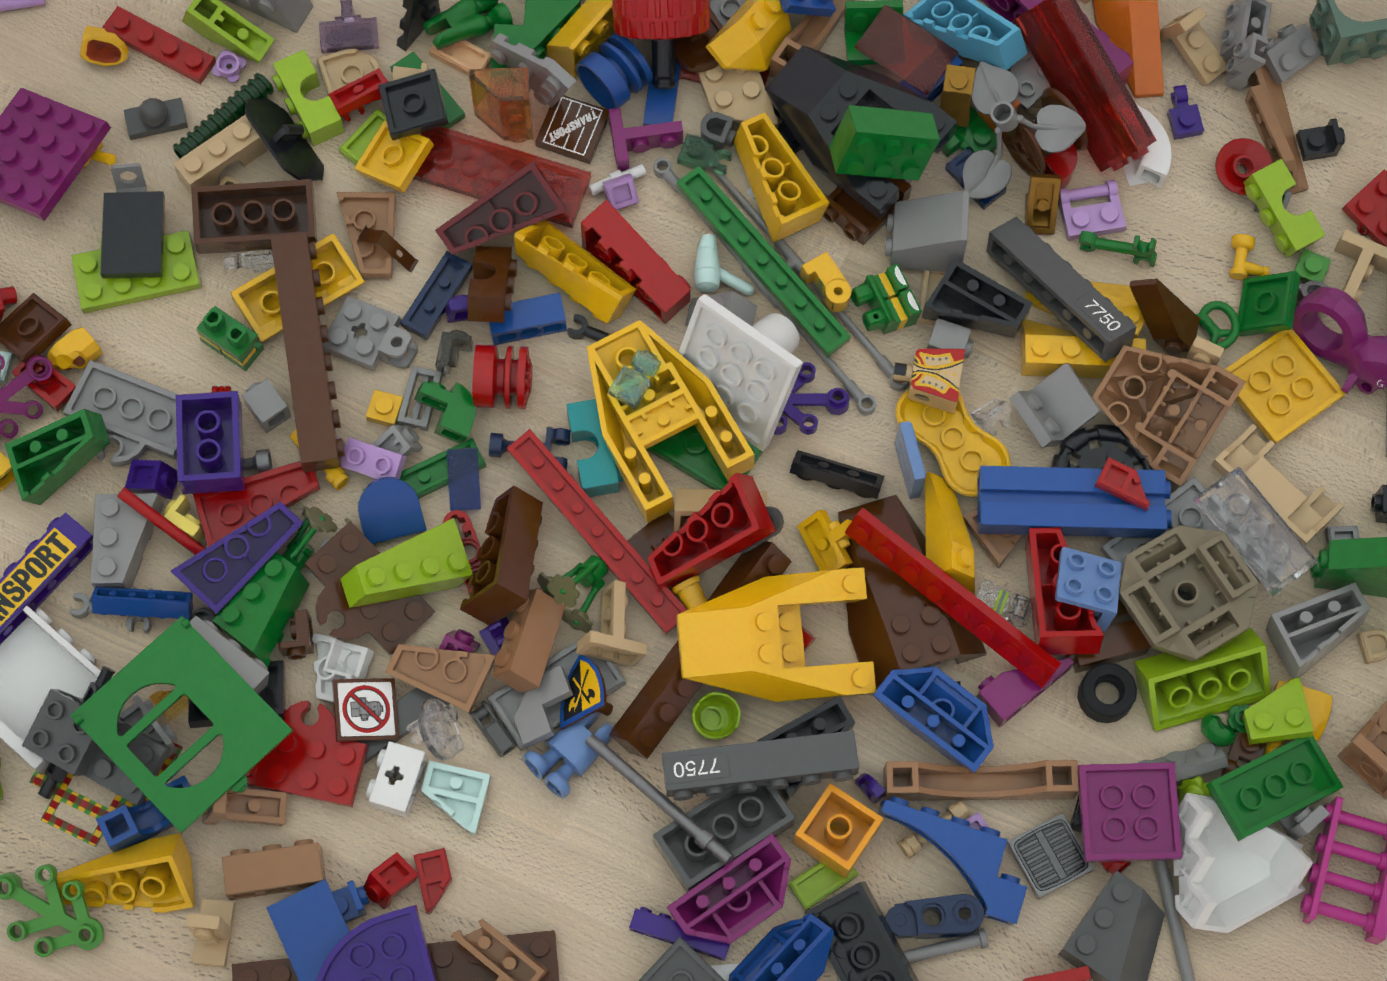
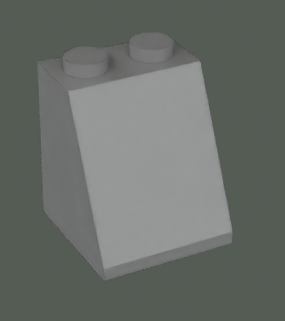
(928, 231)

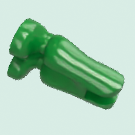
(466, 21)

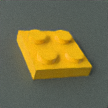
(393, 161)

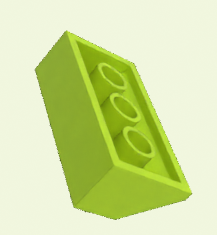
(1185, 691)

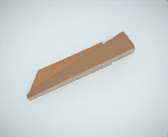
(1274, 124)

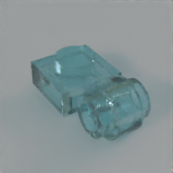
(632, 384)

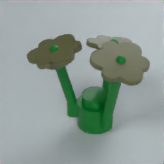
(298, 549)
(564, 590)

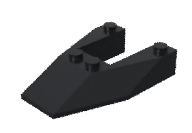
(812, 100)

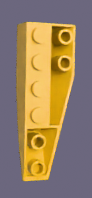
(582, 34)

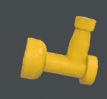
(1243, 244)

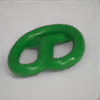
(1213, 330)

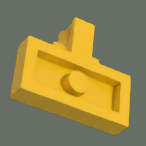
(826, 540)

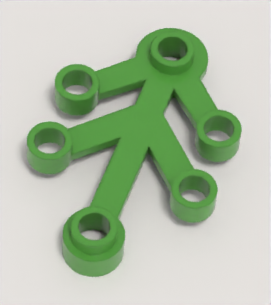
(52, 912)

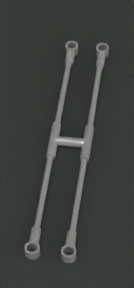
(794, 263)

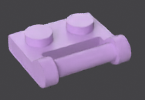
(1095, 218)

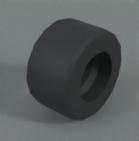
(1120, 679)

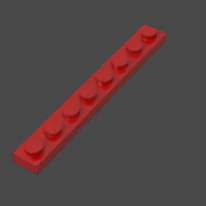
(596, 530)
(952, 597)

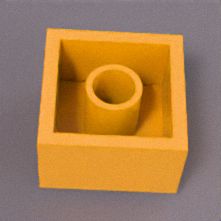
(837, 830)

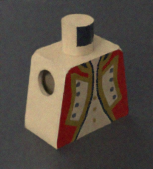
(933, 377)

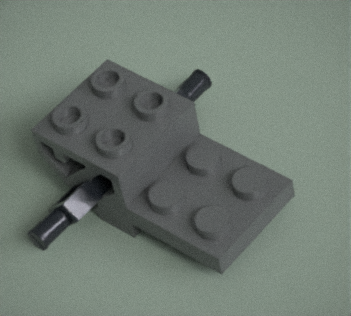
(74, 752)

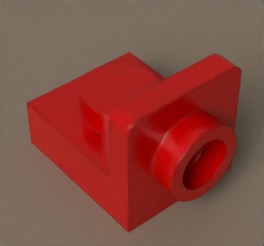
(389, 880)

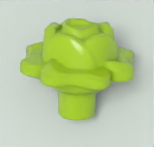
(1194, 786)

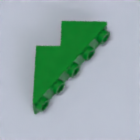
(541, 23)

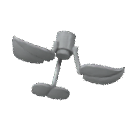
(992, 95)

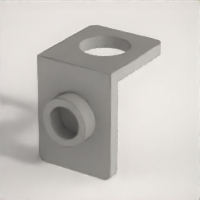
(135, 185)

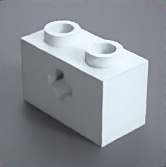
(400, 796)

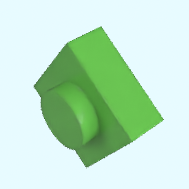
(1312, 266)

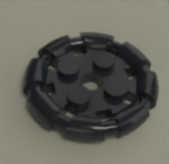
(1107, 438)

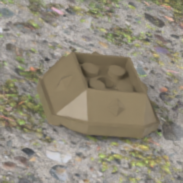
(1205, 567)

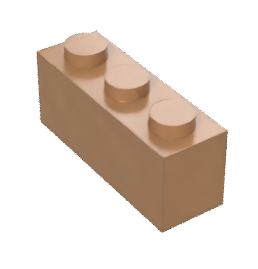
(528, 642)
(273, 869)

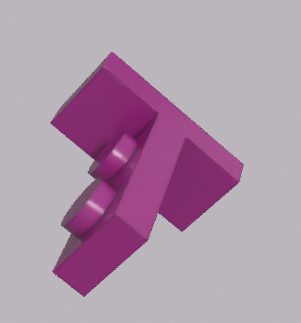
(641, 138)

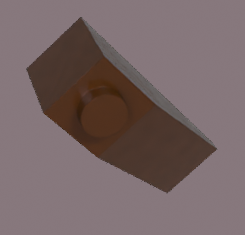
(1165, 315)

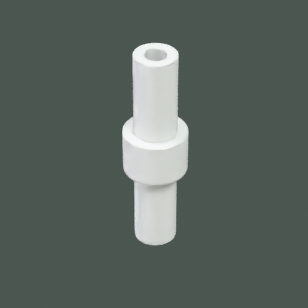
(636, 172)

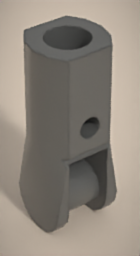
(493, 732)

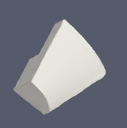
(338, 661)

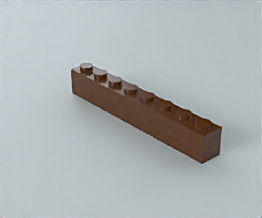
(305, 352)
(666, 691)

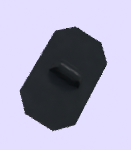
(284, 139)

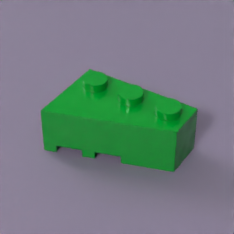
(263, 608)

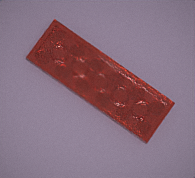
(478, 166)

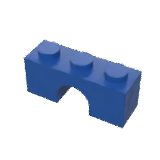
(135, 824)

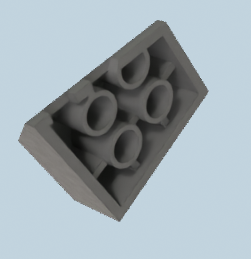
(1117, 933)

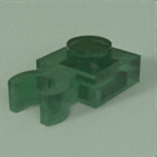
(701, 152)

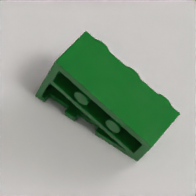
(55, 453)

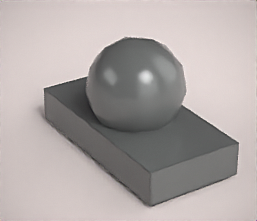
(155, 117)

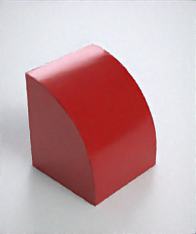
(1062, 164)

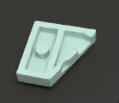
(457, 792)

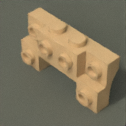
(1301, 515)

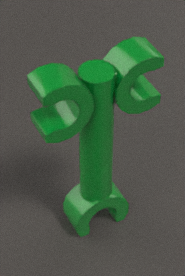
(1141, 250)

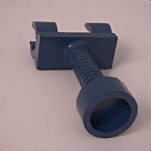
(557, 436)

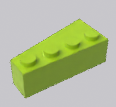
(413, 568)

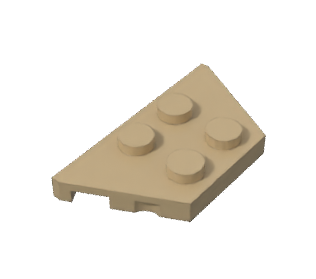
(736, 94)

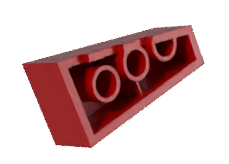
(626, 253)

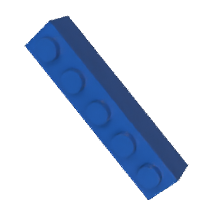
(141, 602)

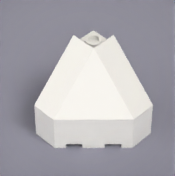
(1230, 880)

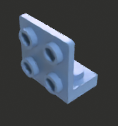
(1089, 584)

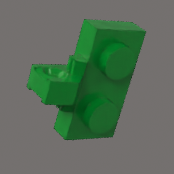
(976, 137)

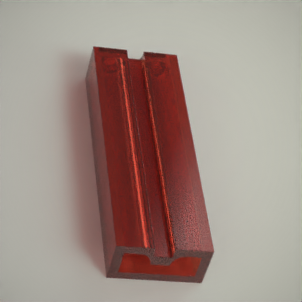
(1084, 73)

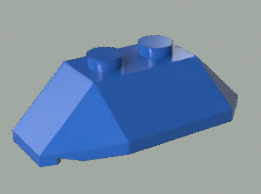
(939, 713)
(788, 953)

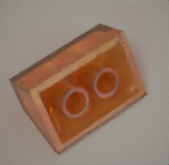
(503, 101)

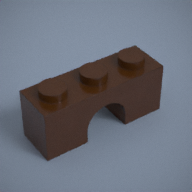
(492, 284)

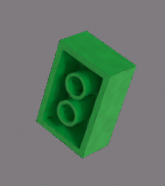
(884, 143)

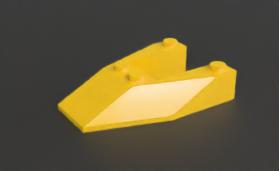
(673, 402)
(755, 639)

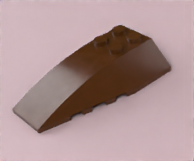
(896, 621)

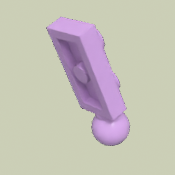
(371, 459)

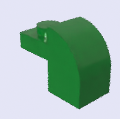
(456, 407)

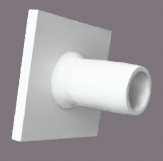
(746, 364)

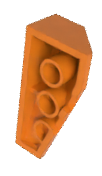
(1136, 29)

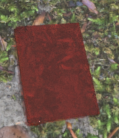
(906, 49)

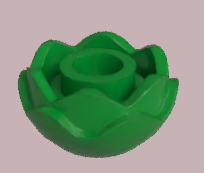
(1217, 731)

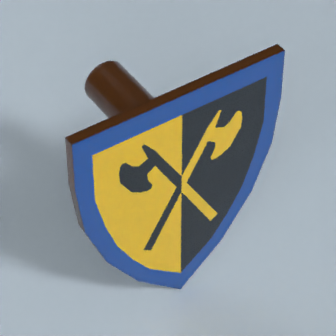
(588, 693)

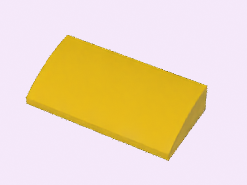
(260, 300)

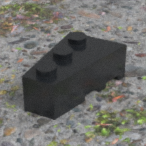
(976, 302)
(825, 719)

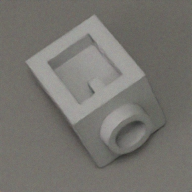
(399, 440)
(1303, 821)

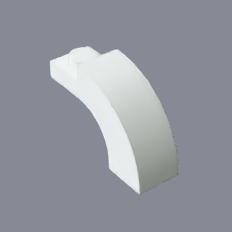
(1157, 162)

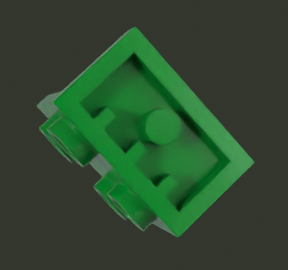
(857, 20)

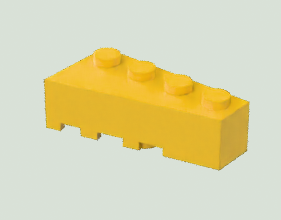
(778, 179)

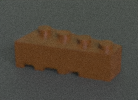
(505, 557)

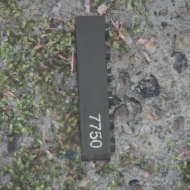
(1061, 288)
(760, 764)

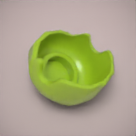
(716, 716)

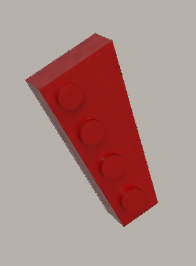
(719, 530)
(1056, 625)

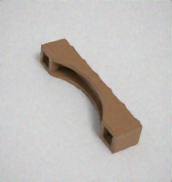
(810, 32)
(1006, 782)

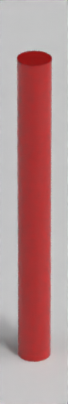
(160, 521)

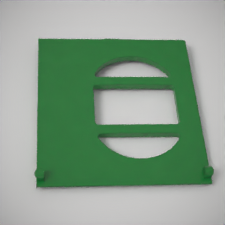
(200, 673)

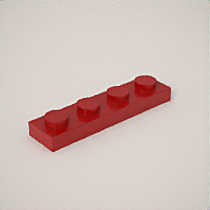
(160, 45)

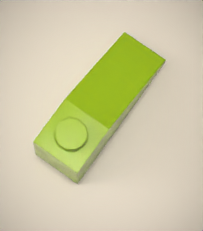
(227, 28)

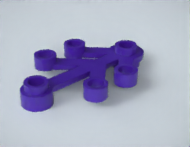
(811, 399)

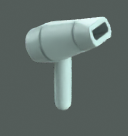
(708, 271)

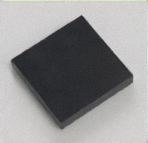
(413, 104)

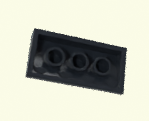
(862, 938)

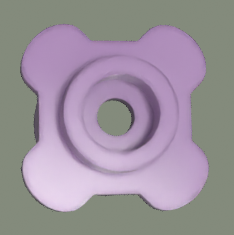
(227, 58)

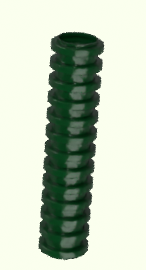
(226, 115)

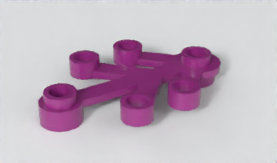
(16, 385)

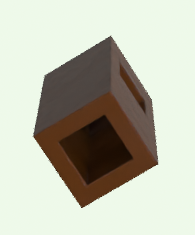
(1118, 644)

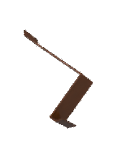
(390, 245)

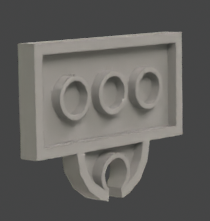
(133, 412)

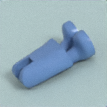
(570, 746)

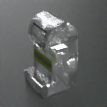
(1009, 605)

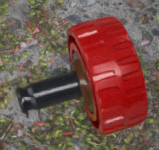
(661, 23)

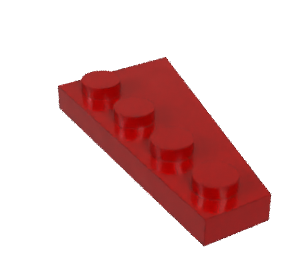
(228, 510)

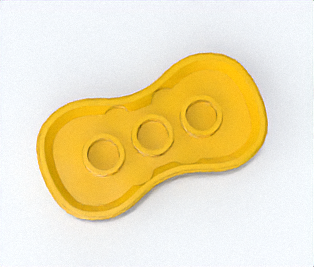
(954, 441)

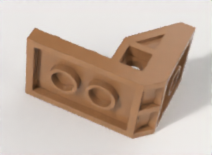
(1368, 752)

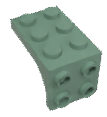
(1344, 38)

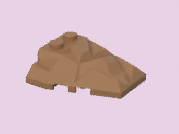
(1166, 405)

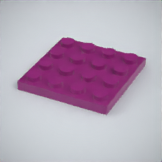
(43, 151)

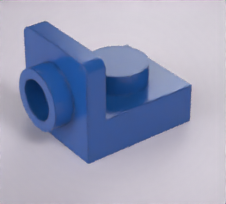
(351, 901)

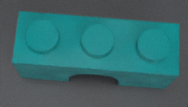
(598, 473)

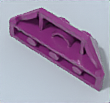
(736, 895)

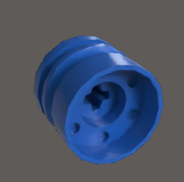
(614, 72)

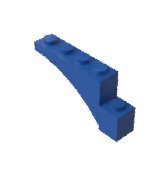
(971, 851)

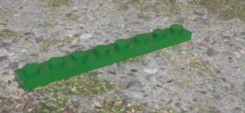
(763, 261)

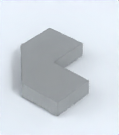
(532, 716)

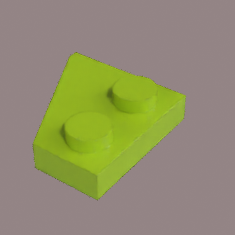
(1279, 716)

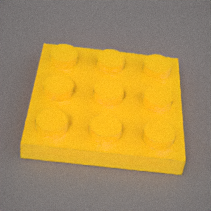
(1284, 385)

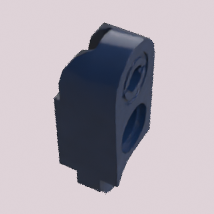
(908, 922)

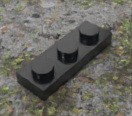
(836, 474)

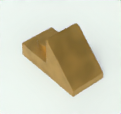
(957, 93)
(1042, 202)

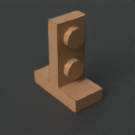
(249, 807)

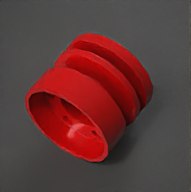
(501, 376)

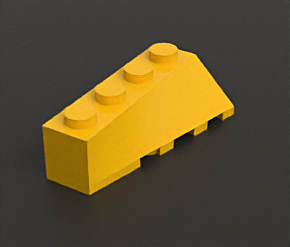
(574, 270)
(1049, 347)

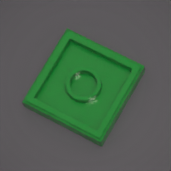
(1268, 303)

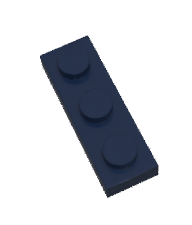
(434, 296)

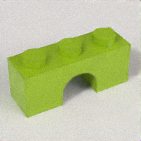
(297, 77)
(1290, 231)

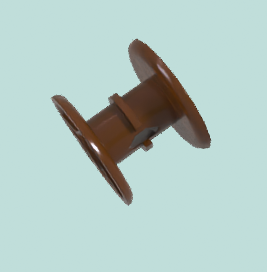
(1022, 141)

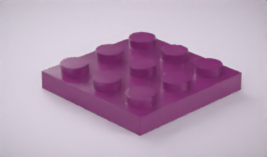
(1129, 812)

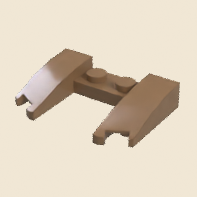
(500, 954)

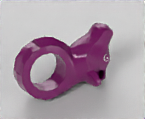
(1354, 349)

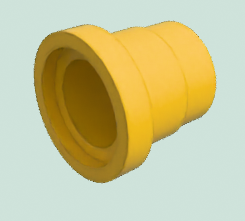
(690, 592)

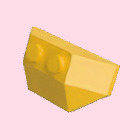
(751, 36)

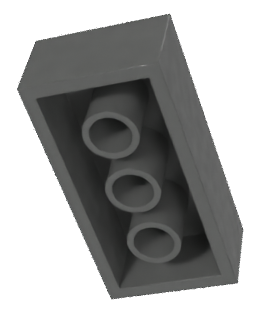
(735, 819)

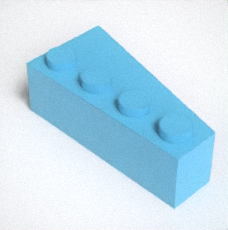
(971, 30)

